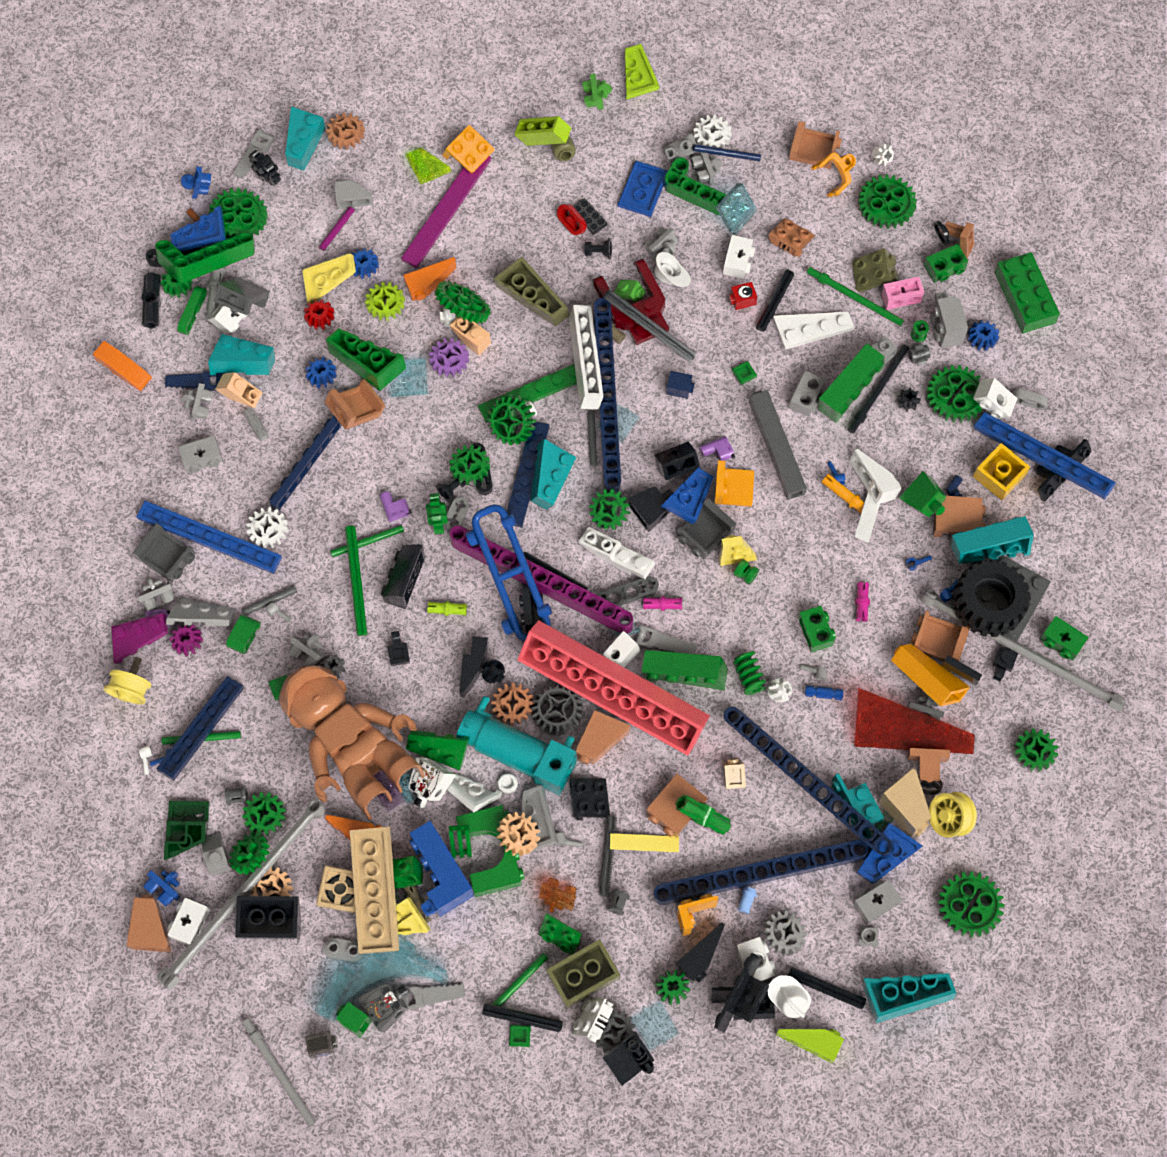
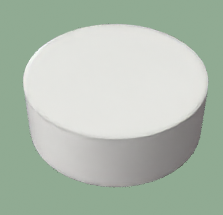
(507, 783)

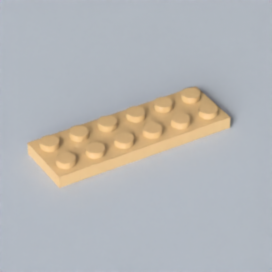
(374, 890)

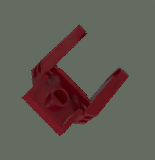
(651, 306)

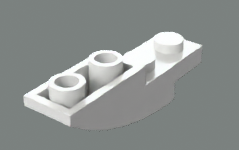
(616, 554)

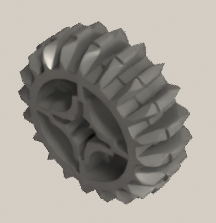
(551, 714)

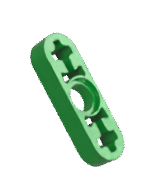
(192, 307)

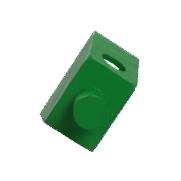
(924, 495)

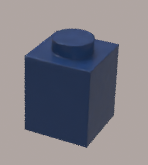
(680, 385)

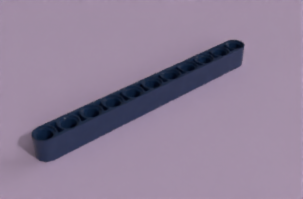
(610, 403)
(816, 785)
(769, 867)

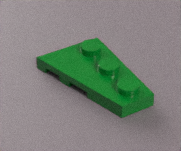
(442, 749)

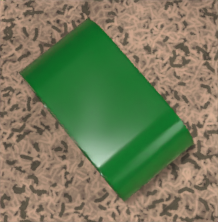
(242, 634)

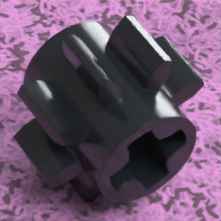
(903, 399)
(493, 671)

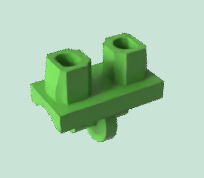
(599, 91)

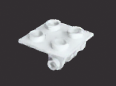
(592, 1010)

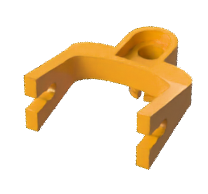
(843, 168)

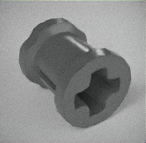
(236, 795)
(618, 902)

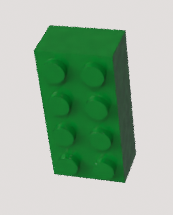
(1027, 292)

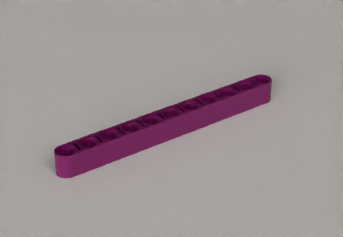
(546, 586)

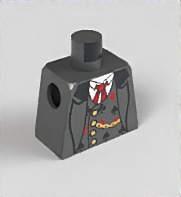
(385, 1005)

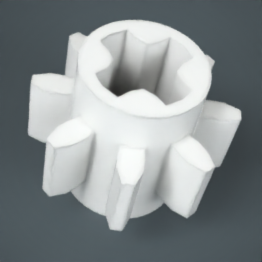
(882, 154)
(447, 317)
(779, 690)

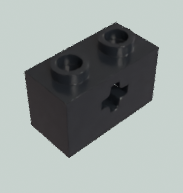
(677, 460)

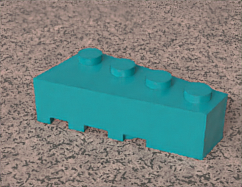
(993, 541)
(906, 994)

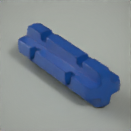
(824, 692)

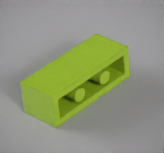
(542, 131)

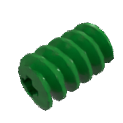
(748, 673)

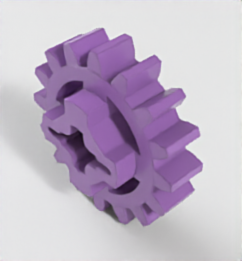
(454, 363)

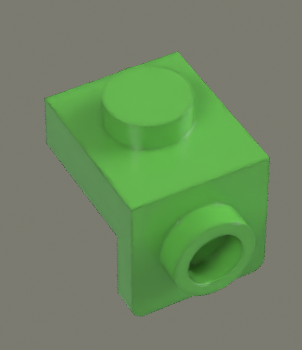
(630, 290)

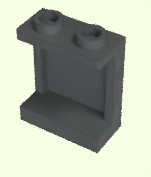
(240, 295)
(707, 531)
(164, 553)

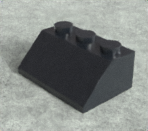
(403, 575)
(268, 917)

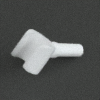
(145, 752)

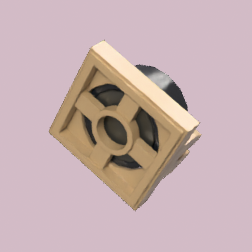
(338, 890)

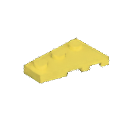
(327, 275)
(734, 550)

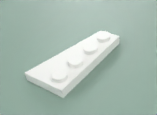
(807, 328)

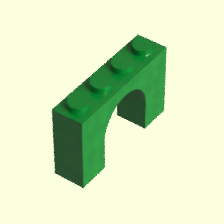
(506, 873)

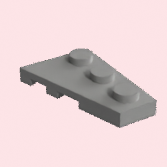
(194, 611)
(536, 805)

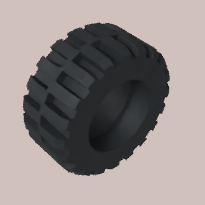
(997, 576)

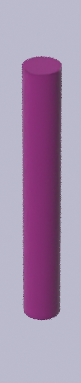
(335, 230)

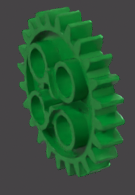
(239, 214)
(883, 215)
(462, 302)
(942, 384)
(986, 914)

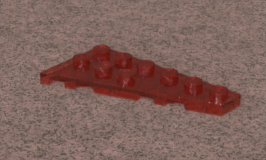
(896, 726)

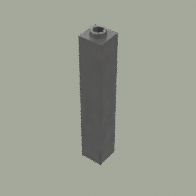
(777, 444)

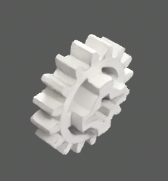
(712, 132)
(260, 523)

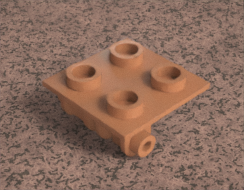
(791, 235)

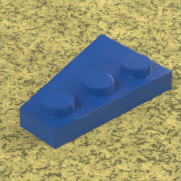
(690, 496)
(877, 866)

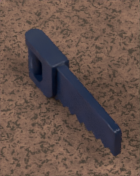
(192, 380)

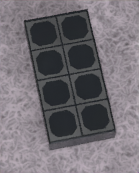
(593, 219)

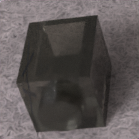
(321, 1044)

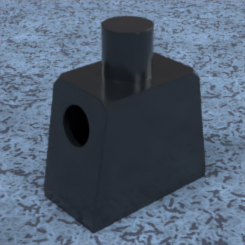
(648, 507)

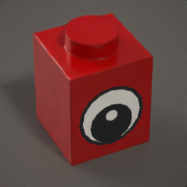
(743, 296)

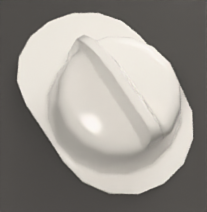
(670, 271)
(789, 996)

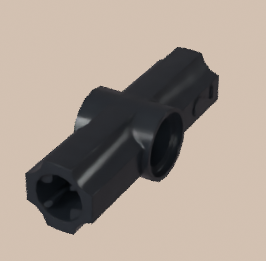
(151, 290)

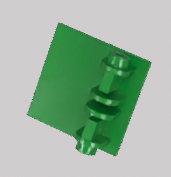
(560, 934)

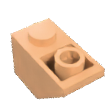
(471, 335)
(238, 389)

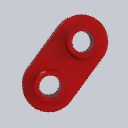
(574, 221)

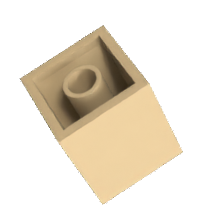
(907, 804)

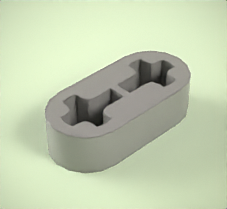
(1030, 399)
(453, 512)

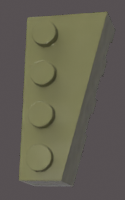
(530, 290)

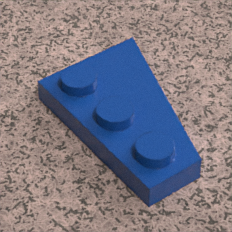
(201, 233)

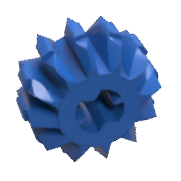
(370, 263)
(983, 335)
(321, 372)

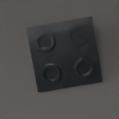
(589, 798)
(629, 1059)

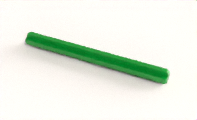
(356, 581)

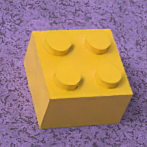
(1001, 471)

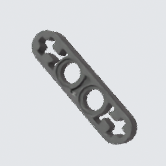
(621, 591)

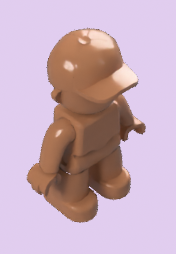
(317, 702)

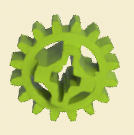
(394, 302)

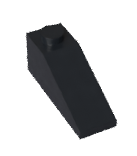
(698, 959)

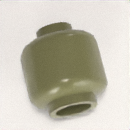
(564, 151)

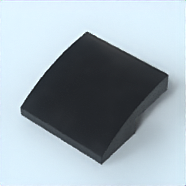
(961, 670)

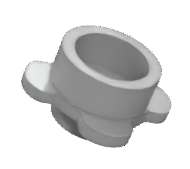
(873, 932)

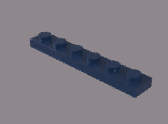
(300, 469)
(523, 483)
(200, 728)

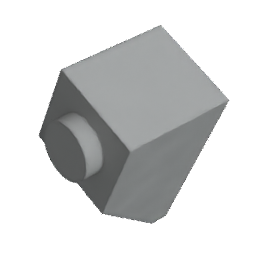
(351, 194)
(215, 855)

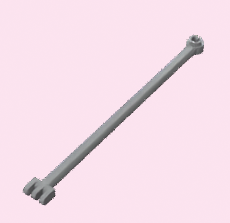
(1115, 701)
(169, 976)

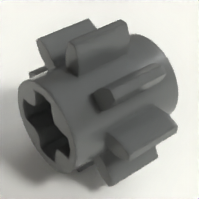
(919, 353)
(334, 660)

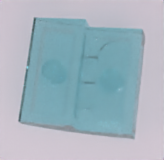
(412, 380)

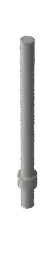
(257, 1038)

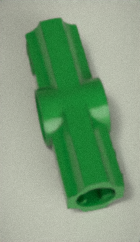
(703, 814)

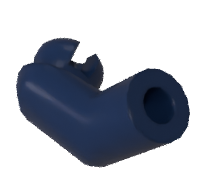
(952, 488)

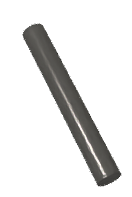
(592, 439)
(272, 599)

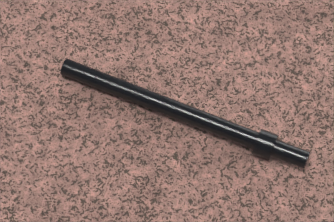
(861, 415)

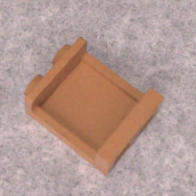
(812, 146)
(355, 405)
(959, 515)
(939, 637)
(664, 810)

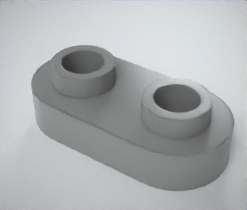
(343, 950)

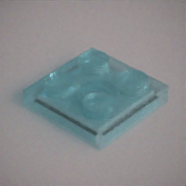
(736, 208)

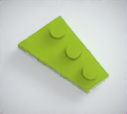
(639, 73)

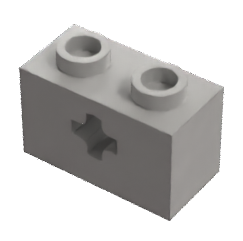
(191, 454)
(870, 911)

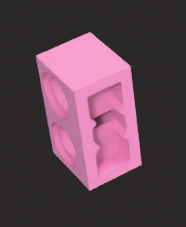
(902, 293)

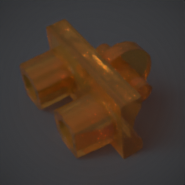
(558, 898)

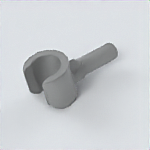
(272, 608)
(820, 672)
(562, 841)

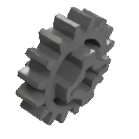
(624, 1028)

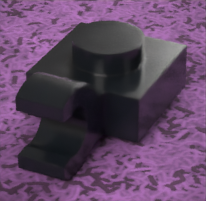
(398, 652)
(1004, 661)

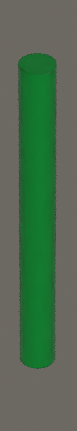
(369, 540)
(211, 737)
(520, 981)

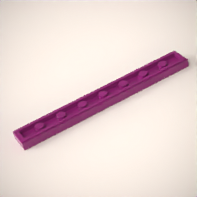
(442, 215)

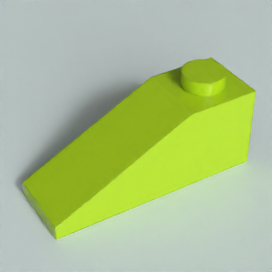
(816, 1041)

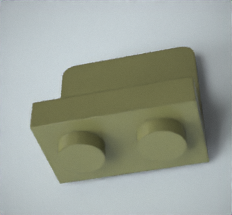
(874, 270)

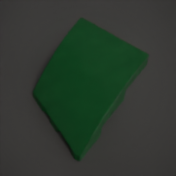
(184, 828)

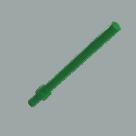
(823, 278)

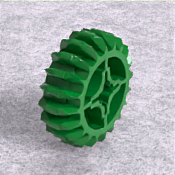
(513, 406)

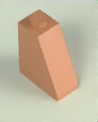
(600, 737)
(147, 926)

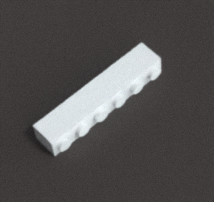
(585, 357)

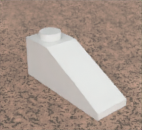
(876, 479)

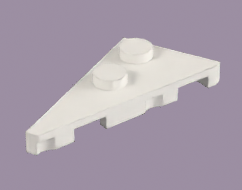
(472, 793)

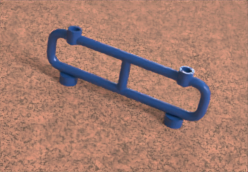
(476, 537)

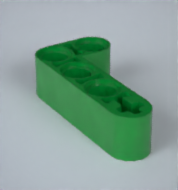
(697, 189)

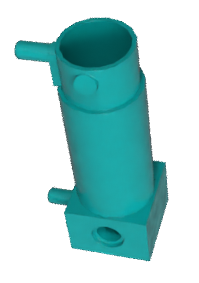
(519, 749)

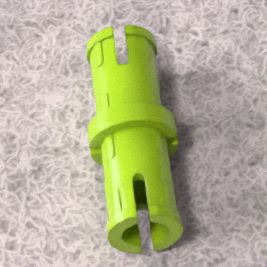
(447, 608)

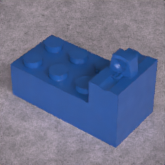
(449, 881)

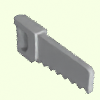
(245, 165)
(663, 642)
(434, 995)

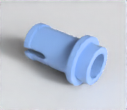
(747, 899)

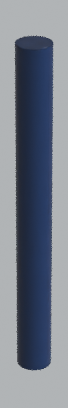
(726, 152)

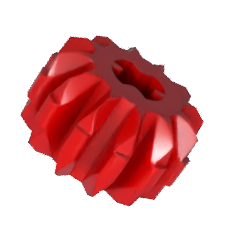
(313, 319)

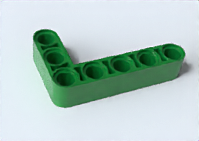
(205, 260)

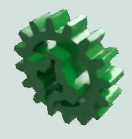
(462, 460)
(436, 513)
(603, 514)
(1045, 746)
(262, 822)
(249, 853)

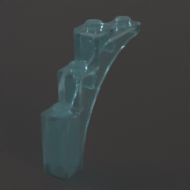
(346, 986)

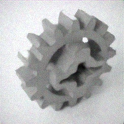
(776, 933)

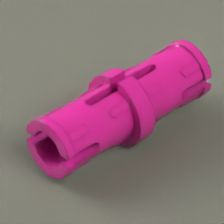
(862, 601)
(662, 603)

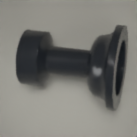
(606, 248)
(446, 490)

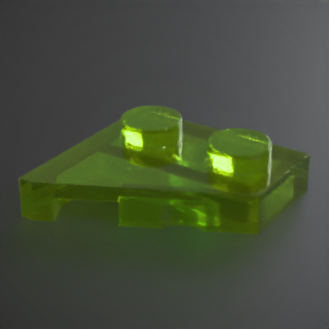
(426, 166)

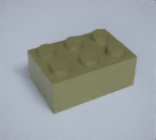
(583, 974)

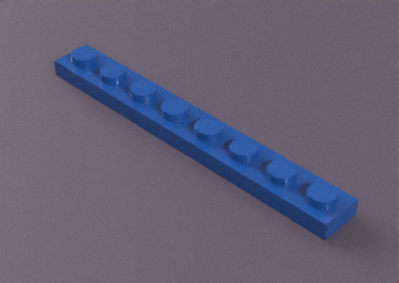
(1045, 455)
(209, 537)

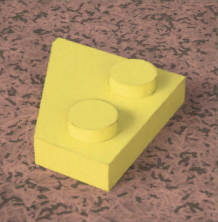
(410, 919)

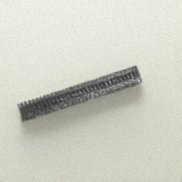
(607, 857)

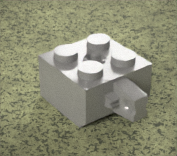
(948, 320)

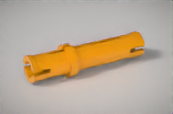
(849, 497)

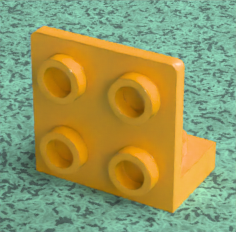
(469, 149)
(734, 486)
(687, 907)

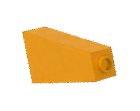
(929, 675)

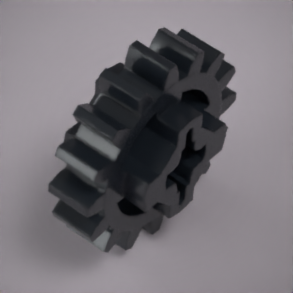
(264, 167)

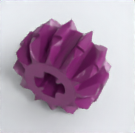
(187, 645)

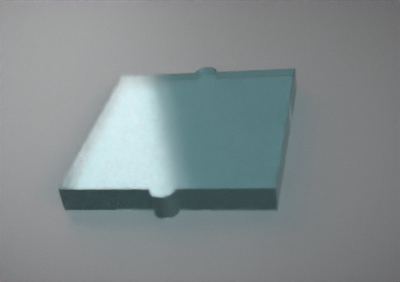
(626, 421)
(655, 1026)

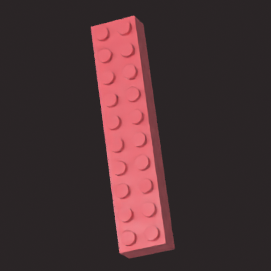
(613, 687)

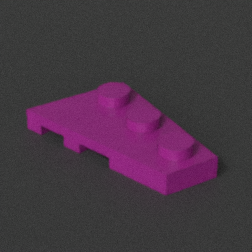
(135, 634)

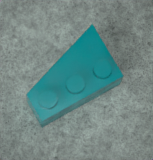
(303, 137)
(241, 356)
(550, 473)

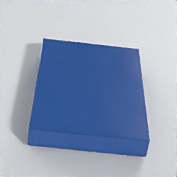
(643, 189)

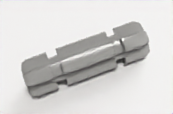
(256, 424)

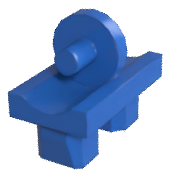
(200, 182)
(155, 882)

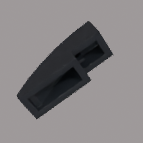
(473, 664)

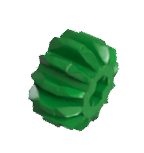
(172, 288)
(671, 979)

